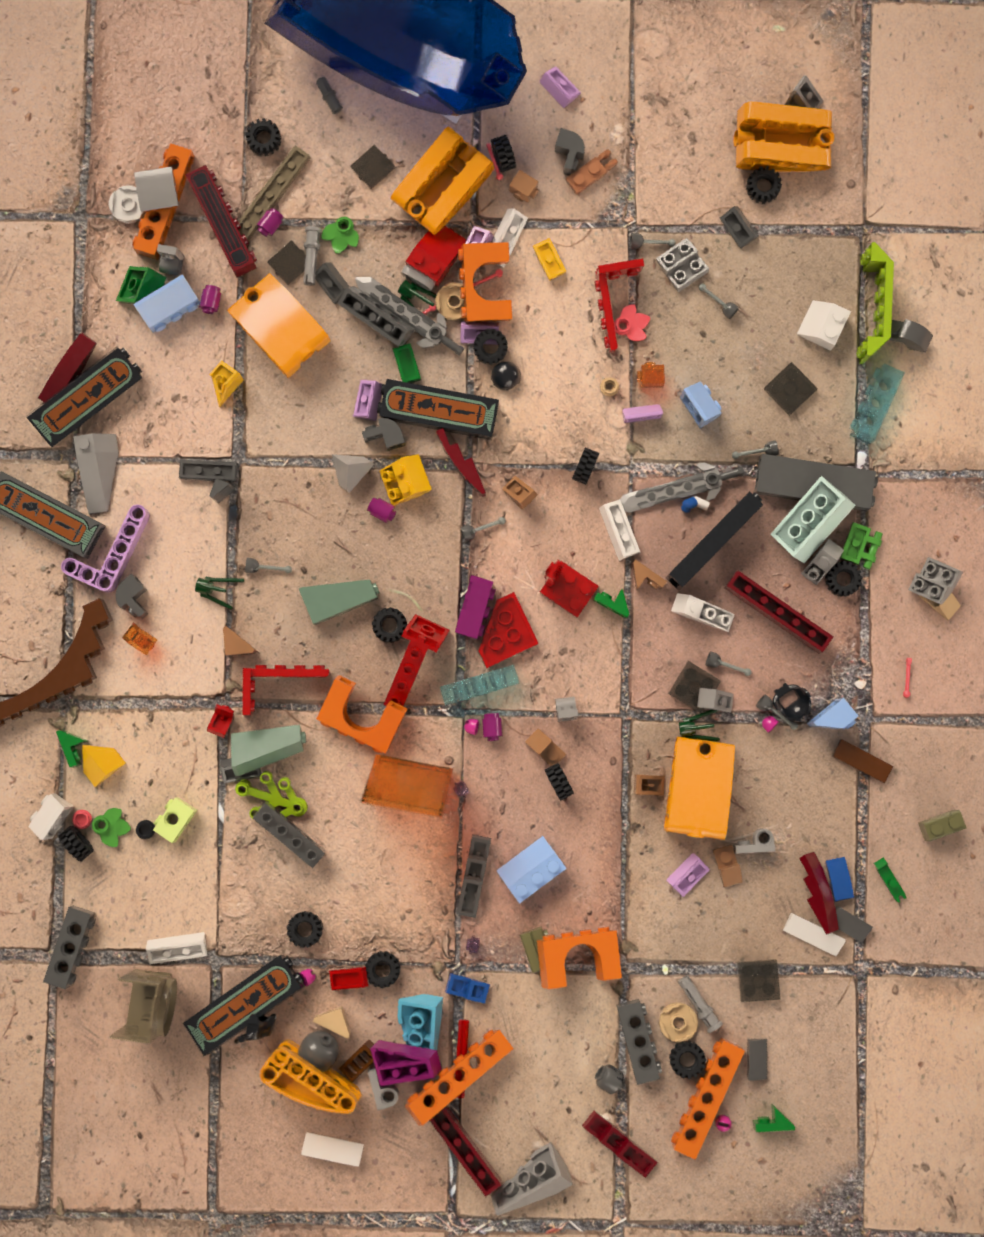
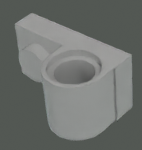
(171, 259)
(715, 700)
(566, 709)
(746, 847)
(378, 1091)

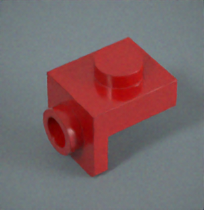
(221, 720)

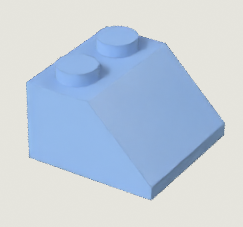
(700, 404)
(835, 716)

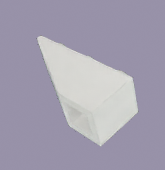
(702, 612)

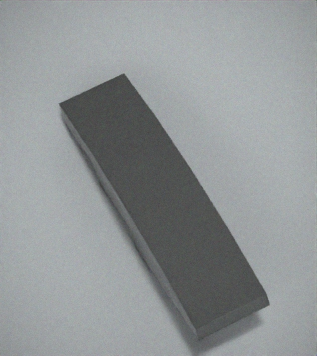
(474, 876)

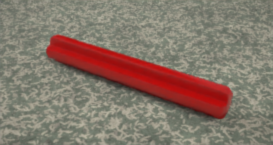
(462, 1045)

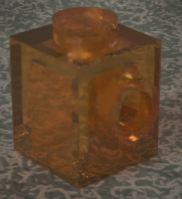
(651, 375)
(139, 638)

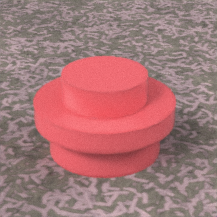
(82, 819)

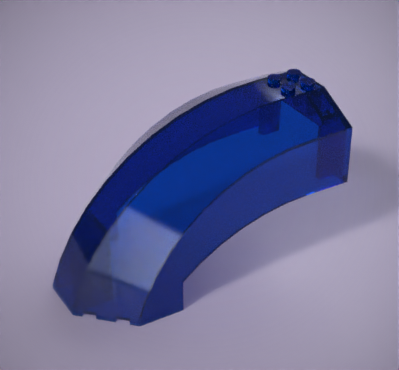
(417, 52)

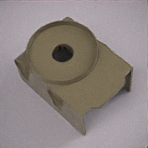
(150, 1006)

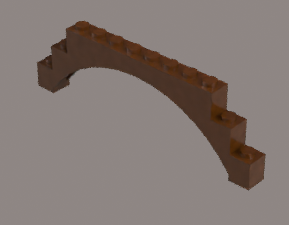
(72, 669)

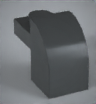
(572, 145)
(911, 334)
(388, 430)
(128, 592)

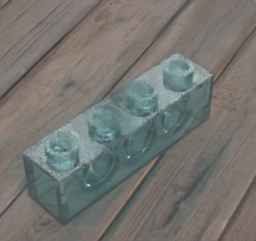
(892, 378)
(479, 685)

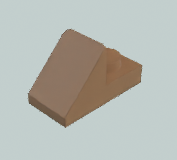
(519, 492)
(642, 572)
(545, 747)
(727, 866)

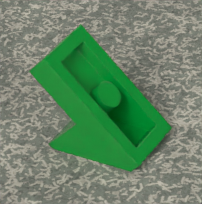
(618, 606)
(69, 742)
(778, 1122)

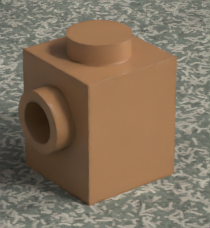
(524, 187)

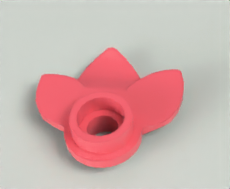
(634, 323)

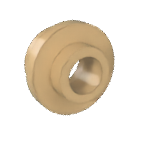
(611, 381)

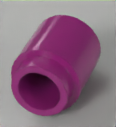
(269, 222)
(210, 299)
(381, 510)
(492, 726)

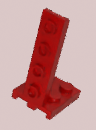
(612, 272)
(567, 587)
(422, 636)
(280, 671)

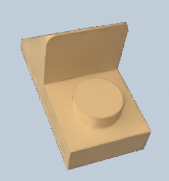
(947, 609)

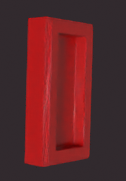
(348, 978)

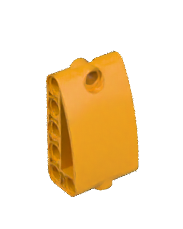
(783, 137)
(443, 180)
(279, 325)
(700, 789)
(307, 1083)

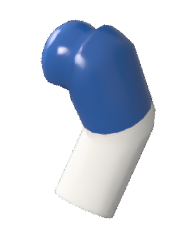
(693, 502)

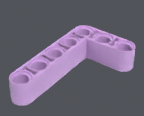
(113, 555)

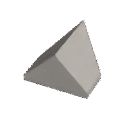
(804, 95)
(350, 470)

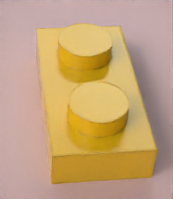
(549, 259)

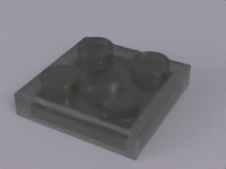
(790, 388)
(688, 684)
(758, 980)

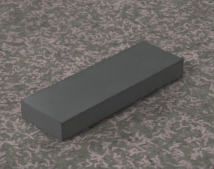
(208, 470)

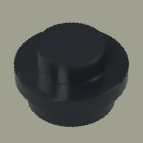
(145, 829)

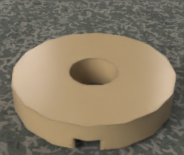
(442, 301)
(678, 1010)

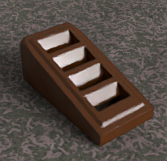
(366, 1052)

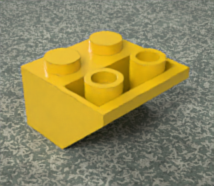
(405, 479)

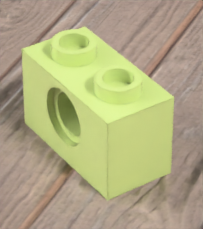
(184, 813)

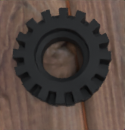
(261, 126)
(503, 153)
(759, 195)
(482, 354)
(585, 466)
(855, 581)
(378, 621)
(559, 781)
(76, 843)
(293, 933)
(394, 966)
(693, 1070)

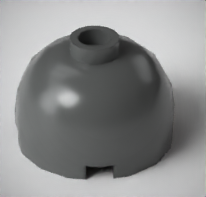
(319, 1049)

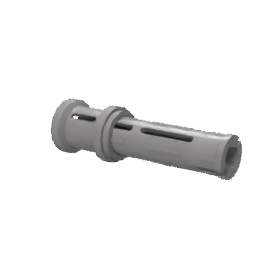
(311, 246)
(704, 1011)

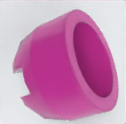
(769, 723)
(471, 726)
(307, 976)
(724, 1119)

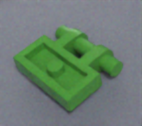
(855, 544)

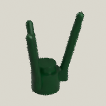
(409, 291)
(206, 587)
(688, 728)

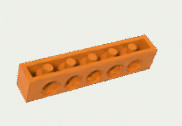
(148, 248)
(500, 1048)
(692, 1146)

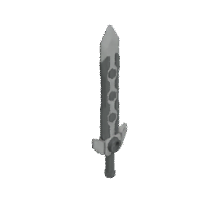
(426, 327)
(681, 488)

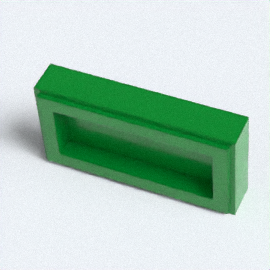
(406, 363)

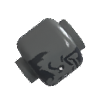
(610, 1079)

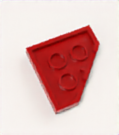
(506, 632)

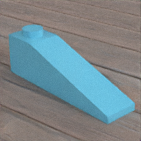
(421, 1020)

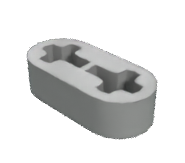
(417, 278)

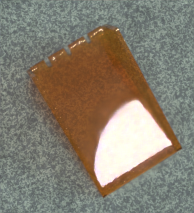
(408, 786)

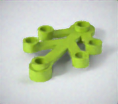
(274, 796)

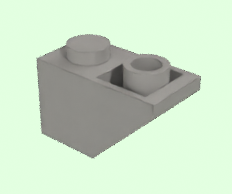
(822, 561)

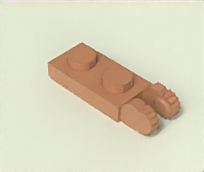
(590, 172)

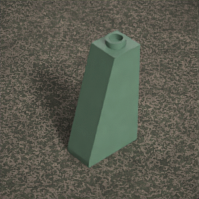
(332, 600)
(265, 746)

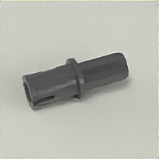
(329, 95)

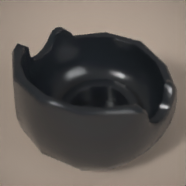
(505, 375)

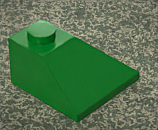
(139, 283)

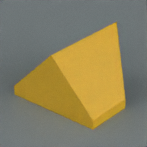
(225, 381)
(100, 763)

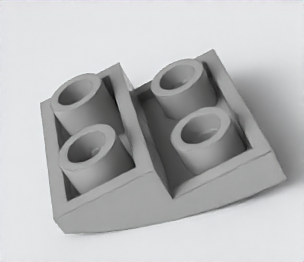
(156, 189)
(682, 264)
(935, 581)

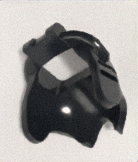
(798, 708)
(258, 1028)

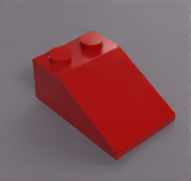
(436, 254)

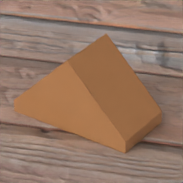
(235, 645)
(649, 785)

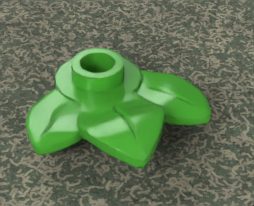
(341, 237)
(113, 826)

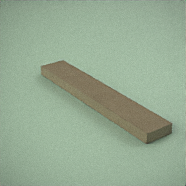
(273, 190)

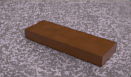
(862, 761)

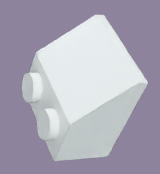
(823, 323)
(50, 817)

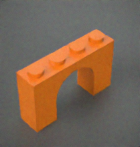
(475, 307)
(335, 715)
(554, 949)

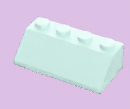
(812, 519)

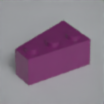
(475, 607)
(403, 1062)

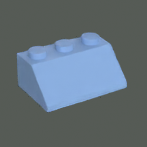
(167, 304)
(531, 869)

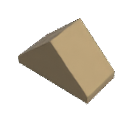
(335, 1021)

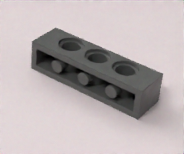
(376, 316)
(289, 834)
(54, 974)
(626, 1012)

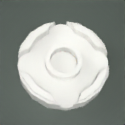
(125, 205)

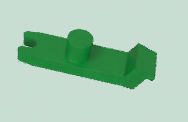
(889, 879)

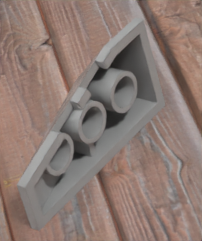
(97, 464)
(539, 1178)

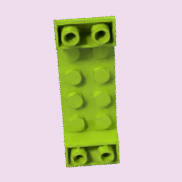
(878, 261)

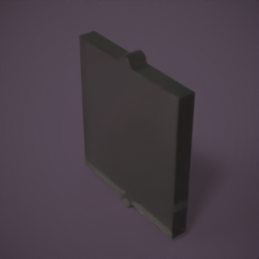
(372, 166)
(288, 262)

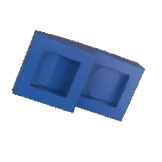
(839, 879)
(467, 988)

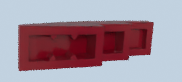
(69, 366)
(464, 467)
(822, 899)
(619, 1144)

